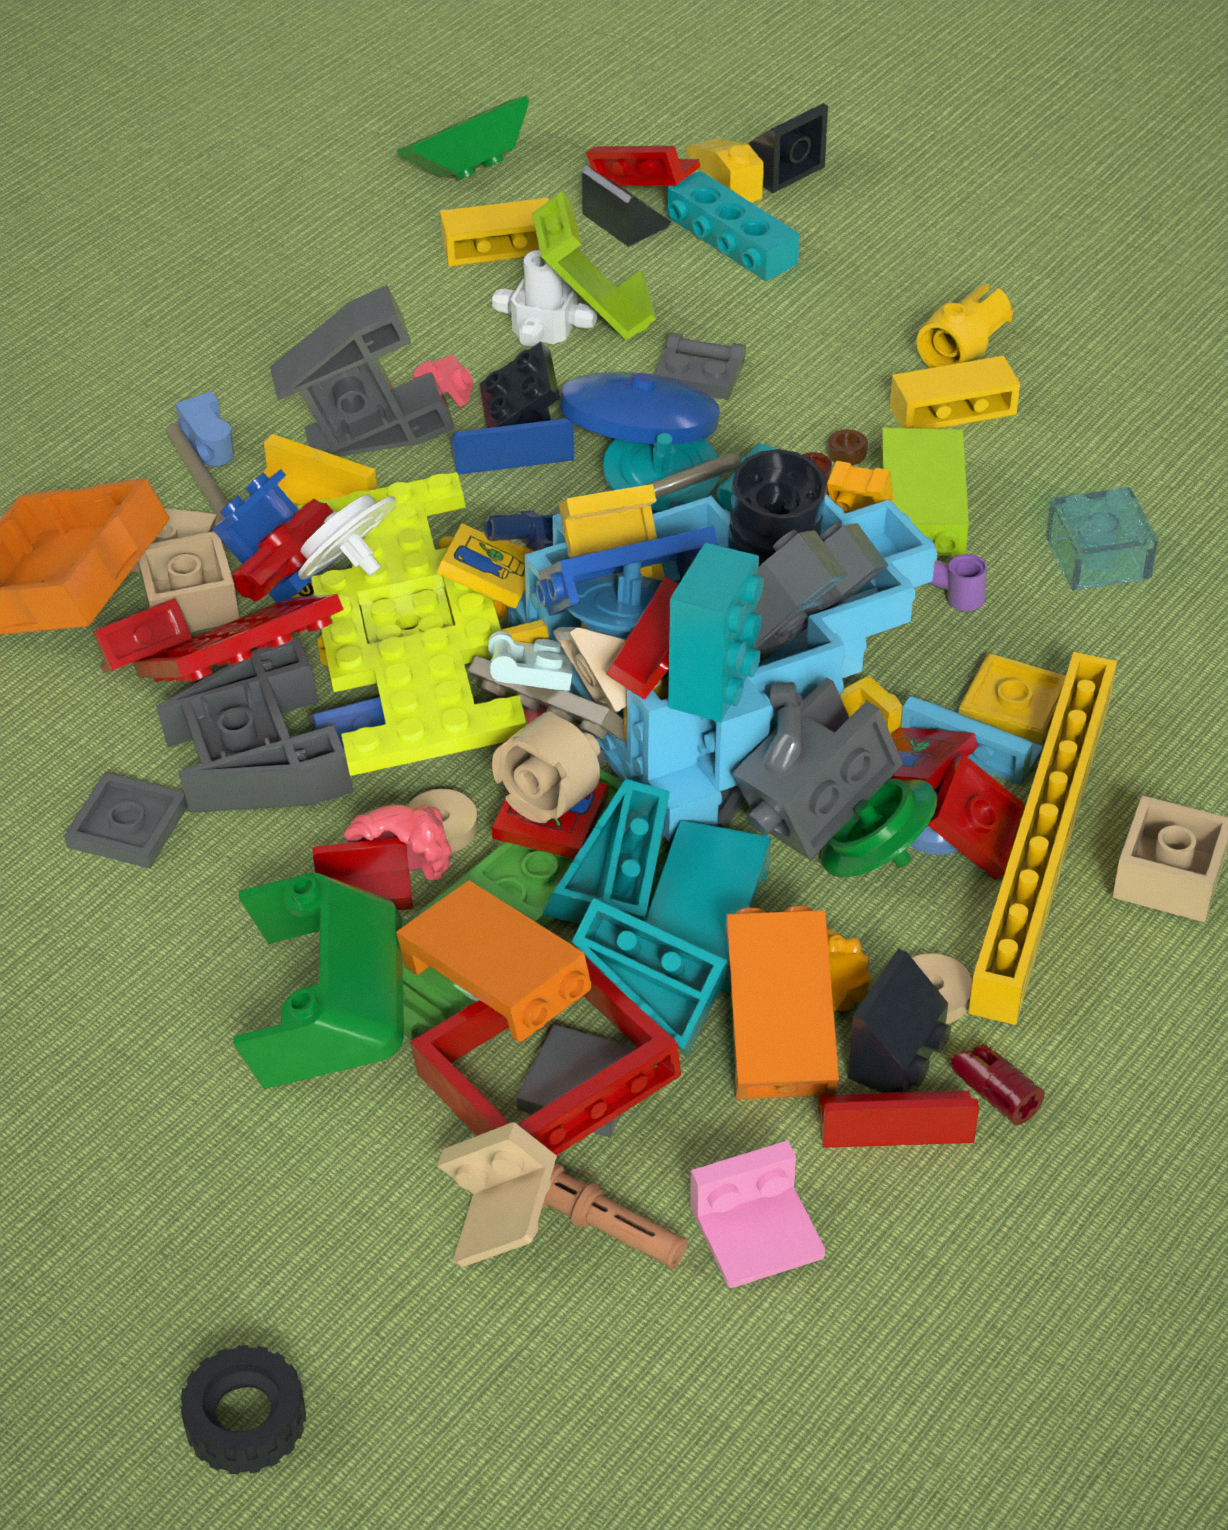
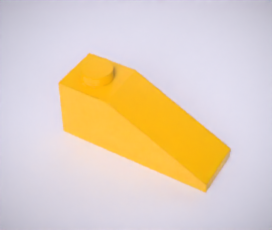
(732, 165)

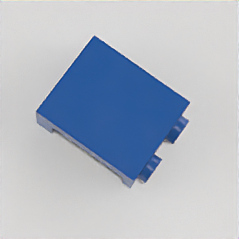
(254, 518)

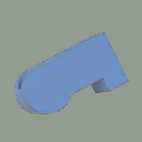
(205, 430)

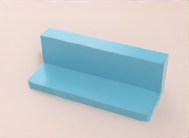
(997, 750)

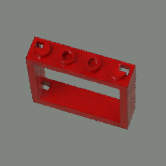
(577, 1111)

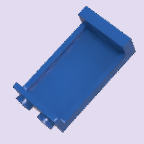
(557, 583)

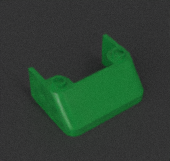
(357, 1005)

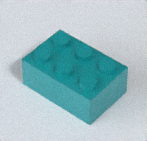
(714, 632)

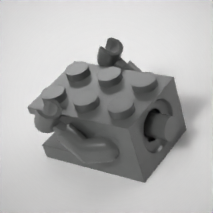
(815, 766)

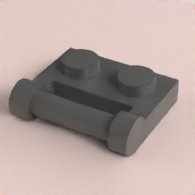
(709, 376)

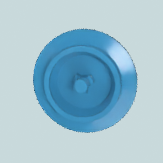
(614, 601)

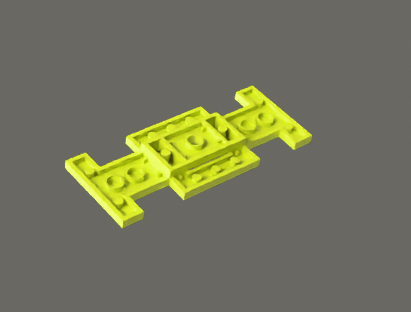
(416, 669)

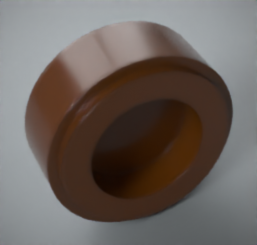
(847, 446)

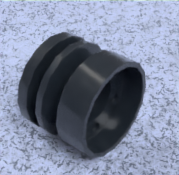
(773, 496)

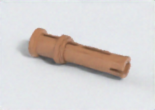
(588, 1206)

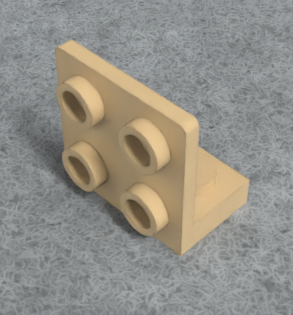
(508, 1183)

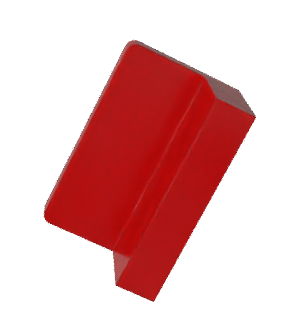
(141, 635)
(369, 865)

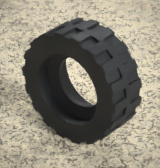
(251, 1448)

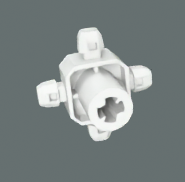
(543, 305)

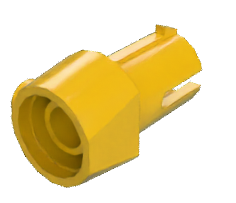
(962, 329)

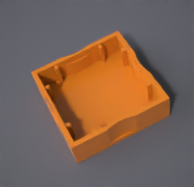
(71, 552)

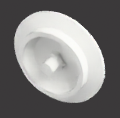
(344, 534)

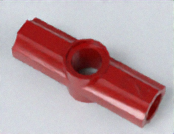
(280, 552)

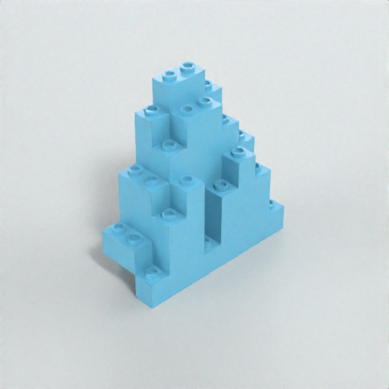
(697, 754)

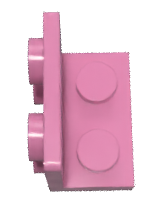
(754, 1215)

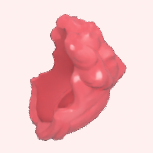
(418, 828)

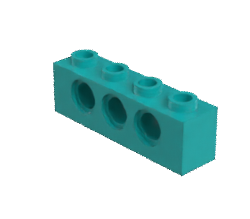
(733, 225)

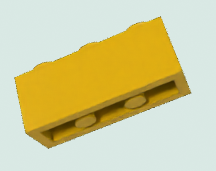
(489, 232)
(955, 394)

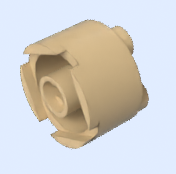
(547, 767)

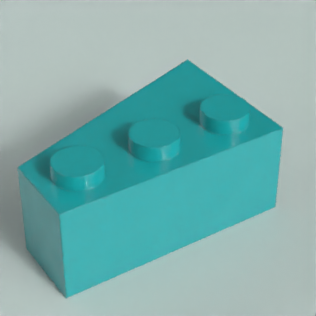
(616, 858)
(654, 969)

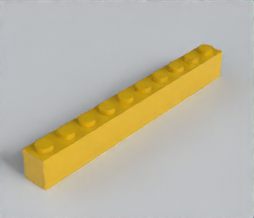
(1042, 841)

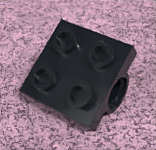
(521, 389)

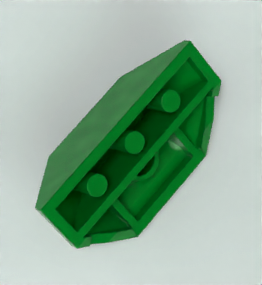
(470, 142)

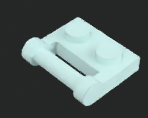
(529, 664)

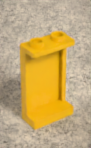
(609, 522)

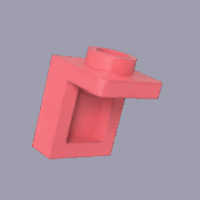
(450, 377)

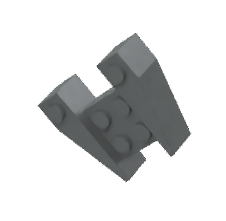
(349, 388)
(809, 577)
(244, 740)

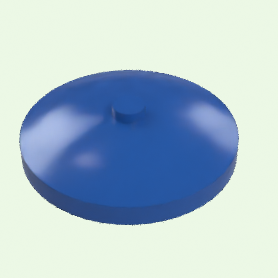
(639, 407)

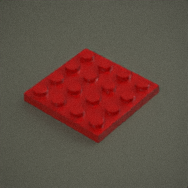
(235, 639)

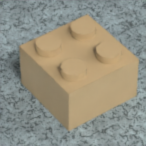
(194, 574)
(1172, 858)

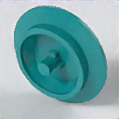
(638, 464)

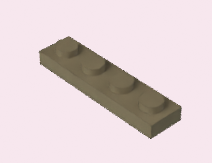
(592, 716)

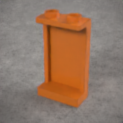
(497, 957)
(781, 1003)

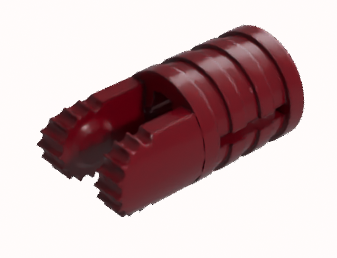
(999, 1083)

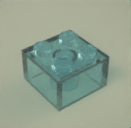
(1101, 538)

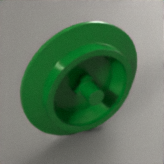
(881, 829)

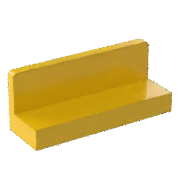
(314, 472)

